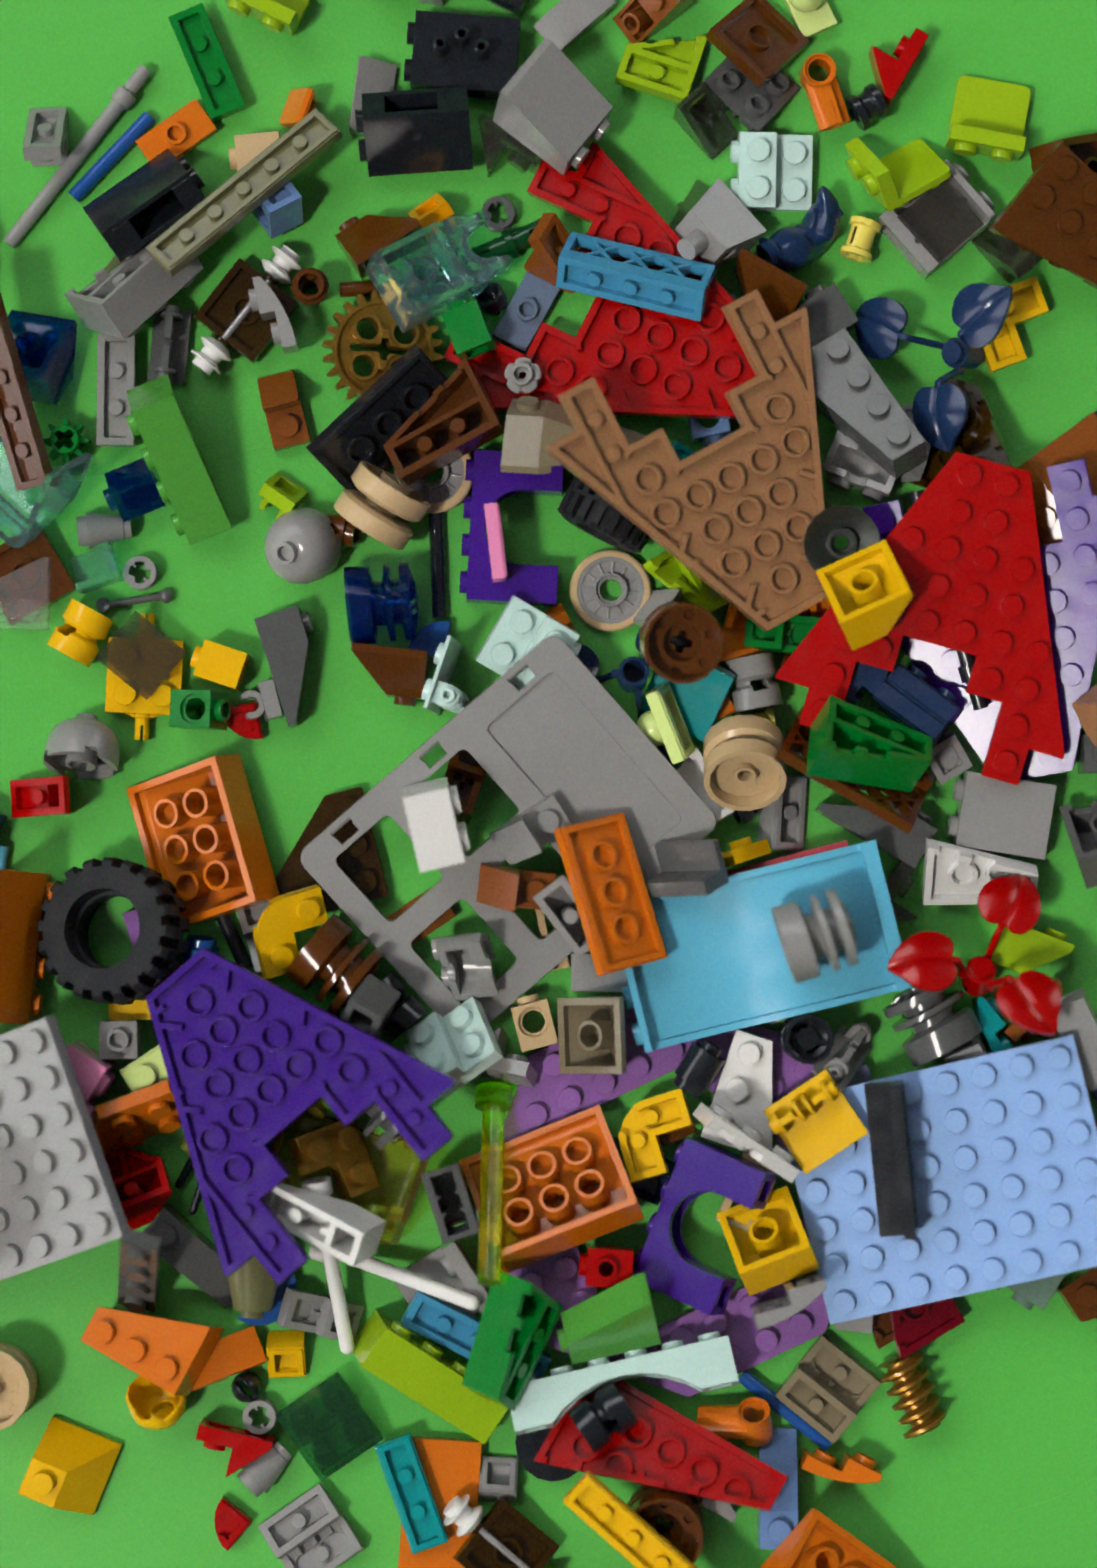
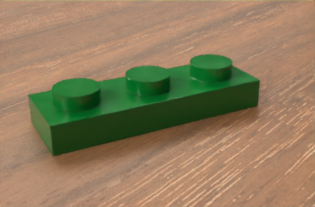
(207, 62)

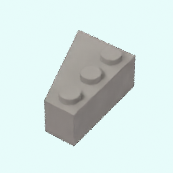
(129, 294)

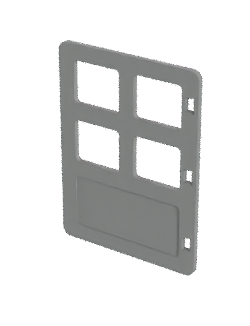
(535, 741)

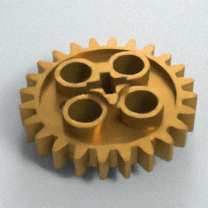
(346, 334)

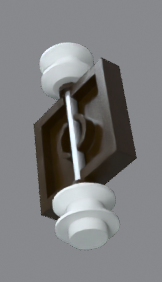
(230, 314)
(500, 1539)

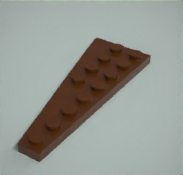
(1056, 214)

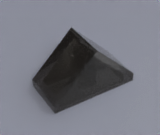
(705, 121)

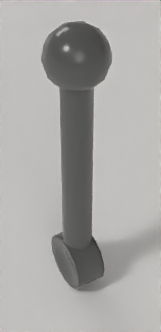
(104, 605)

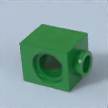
(468, 329)
(186, 707)

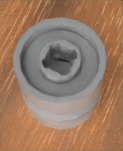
(753, 669)

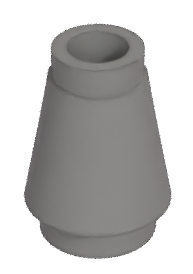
(99, 528)
(264, 1471)

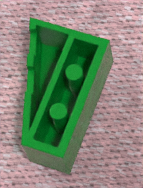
(866, 748)
(510, 1340)

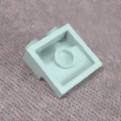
(773, 171)
(518, 632)
(457, 1043)

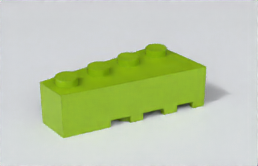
(424, 1375)

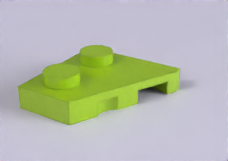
(661, 68)
(676, 575)

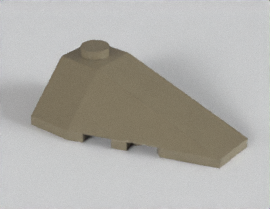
(530, 428)

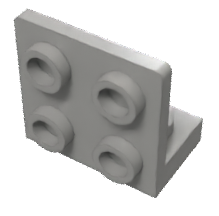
(451, 1267)

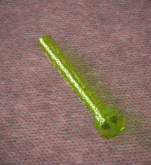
(493, 1101)

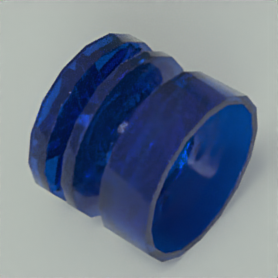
(380, 603)

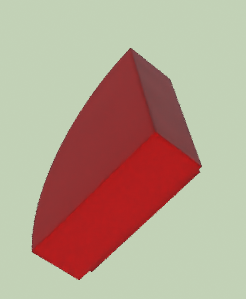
(240, 725)
(229, 1522)

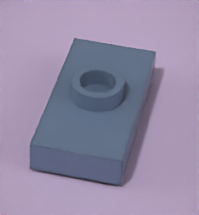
(526, 312)

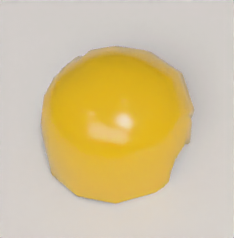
(153, 1406)

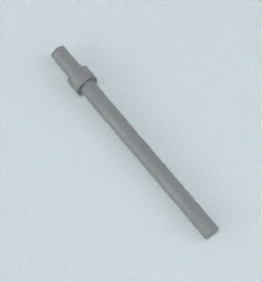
(122, 100)

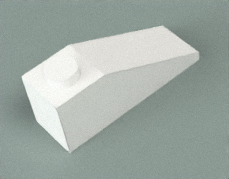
(328, 1222)

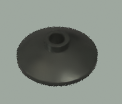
(834, 522)

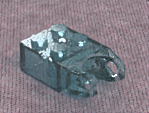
(444, 262)

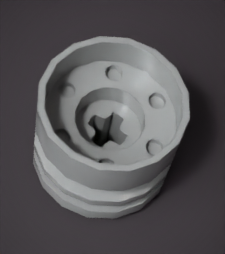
(815, 935)

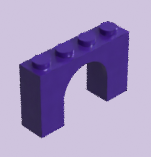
(489, 485)
(665, 1256)

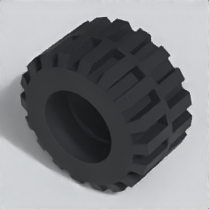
(600, 519)

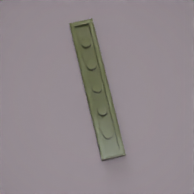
(243, 192)

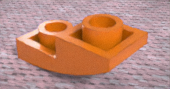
(231, 1356)
(851, 1468)

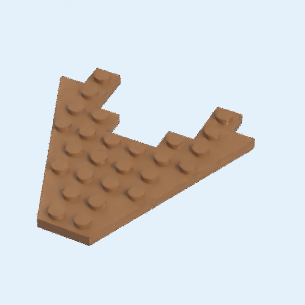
(739, 503)

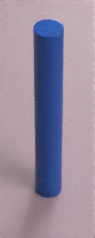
(111, 156)
(762, 1391)

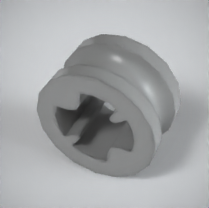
(132, 580)
(249, 1418)

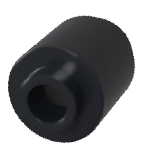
(699, 1067)

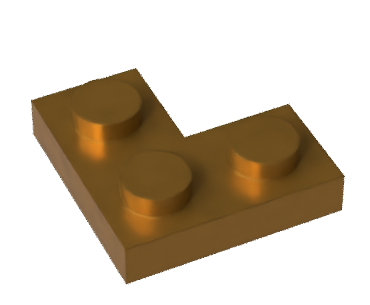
(343, 1151)

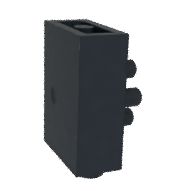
(462, 52)
(415, 131)
(146, 203)

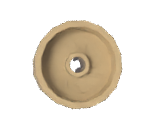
(382, 505)
(743, 763)
(17, 1383)

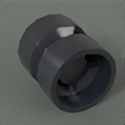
(406, 1010)
(806, 1038)
(603, 1417)

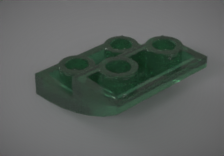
(329, 1426)

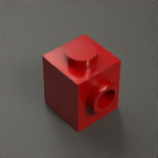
(606, 1265)

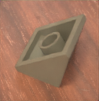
(591, 1035)

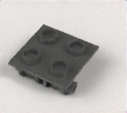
(745, 99)

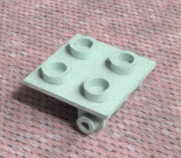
(438, 691)

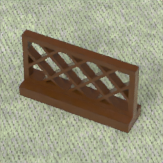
(906, 802)

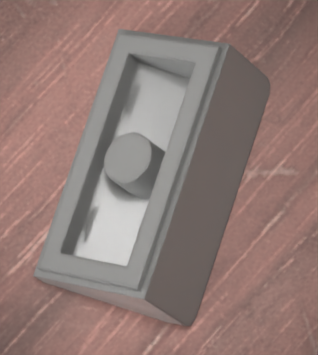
(371, 77)
(785, 818)

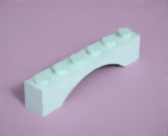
(700, 1365)

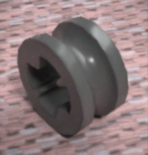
(509, 212)

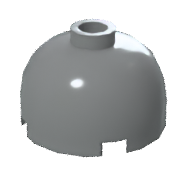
(302, 546)
(83, 747)

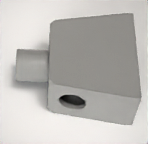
(717, 227)

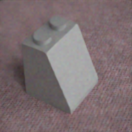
(553, 108)

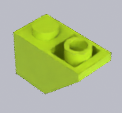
(1029, 950)

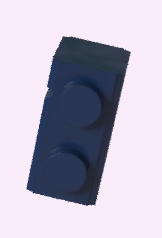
(915, 703)

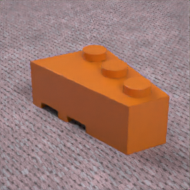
(153, 1346)

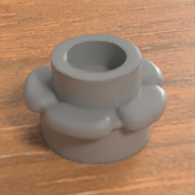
(525, 385)

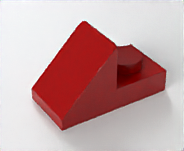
(889, 71)
(40, 797)
(244, 1444)

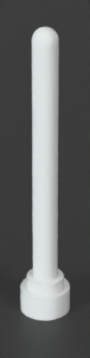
(323, 1186)
(411, 1280)

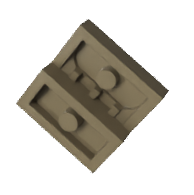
(828, 1388)

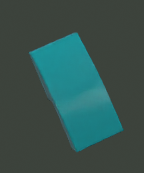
(989, 1018)

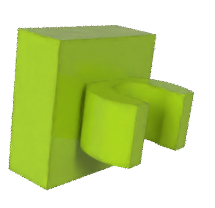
(281, 493)

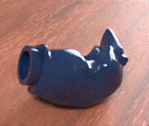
(801, 245)

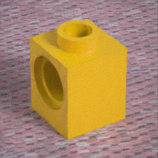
(220, 664)

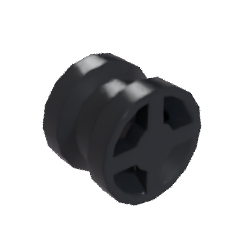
(867, 107)

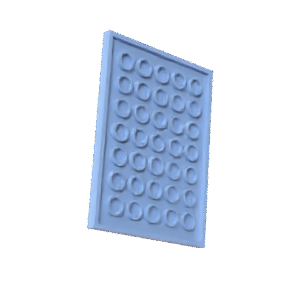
(998, 1185)

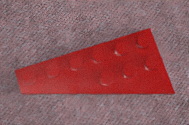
(666, 1454)

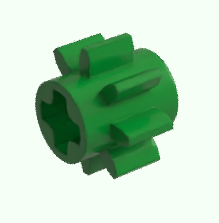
(67, 430)

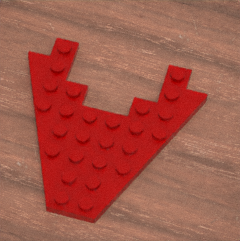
(637, 355)
(975, 589)

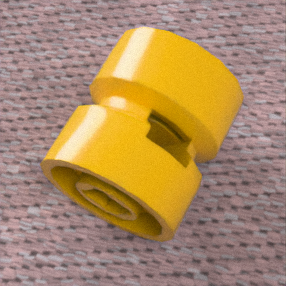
(80, 632)

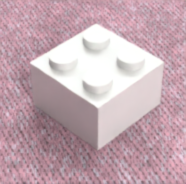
(433, 824)

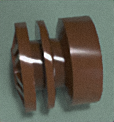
(692, 661)
(334, 963)
(681, 1509)

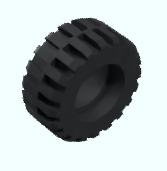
(68, 923)

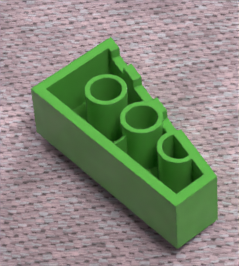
(177, 460)

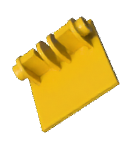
(815, 1121)

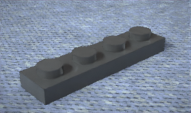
(139, 1270)

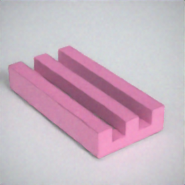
(495, 542)

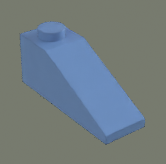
(783, 1517)

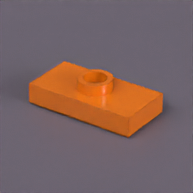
(178, 132)

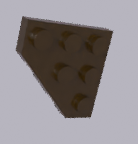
(978, 437)
(359, 860)

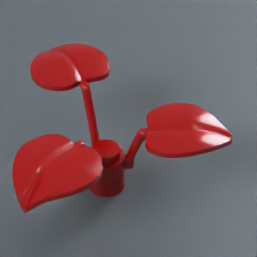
(1029, 1000)

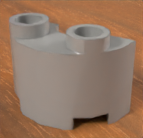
(854, 468)
(466, 965)

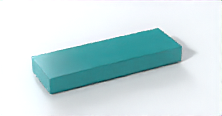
(411, 1493)

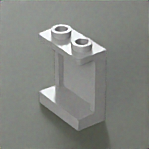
(904, 240)
(1002, 815)

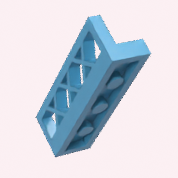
(632, 280)

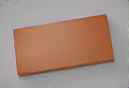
(610, 894)
(451, 1471)

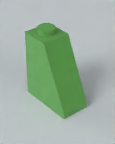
(610, 1322)

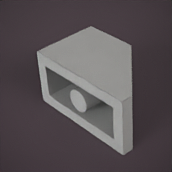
(560, 908)

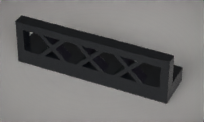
(891, 1159)

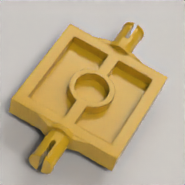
(124, 699)

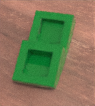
(781, 638)

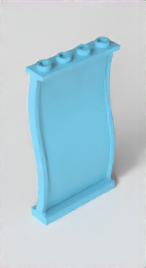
(729, 962)

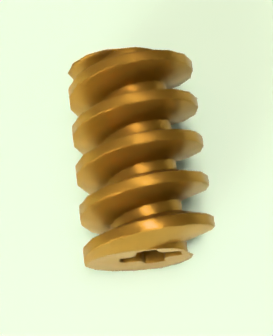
(913, 1394)

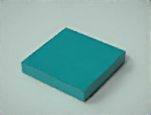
(698, 700)

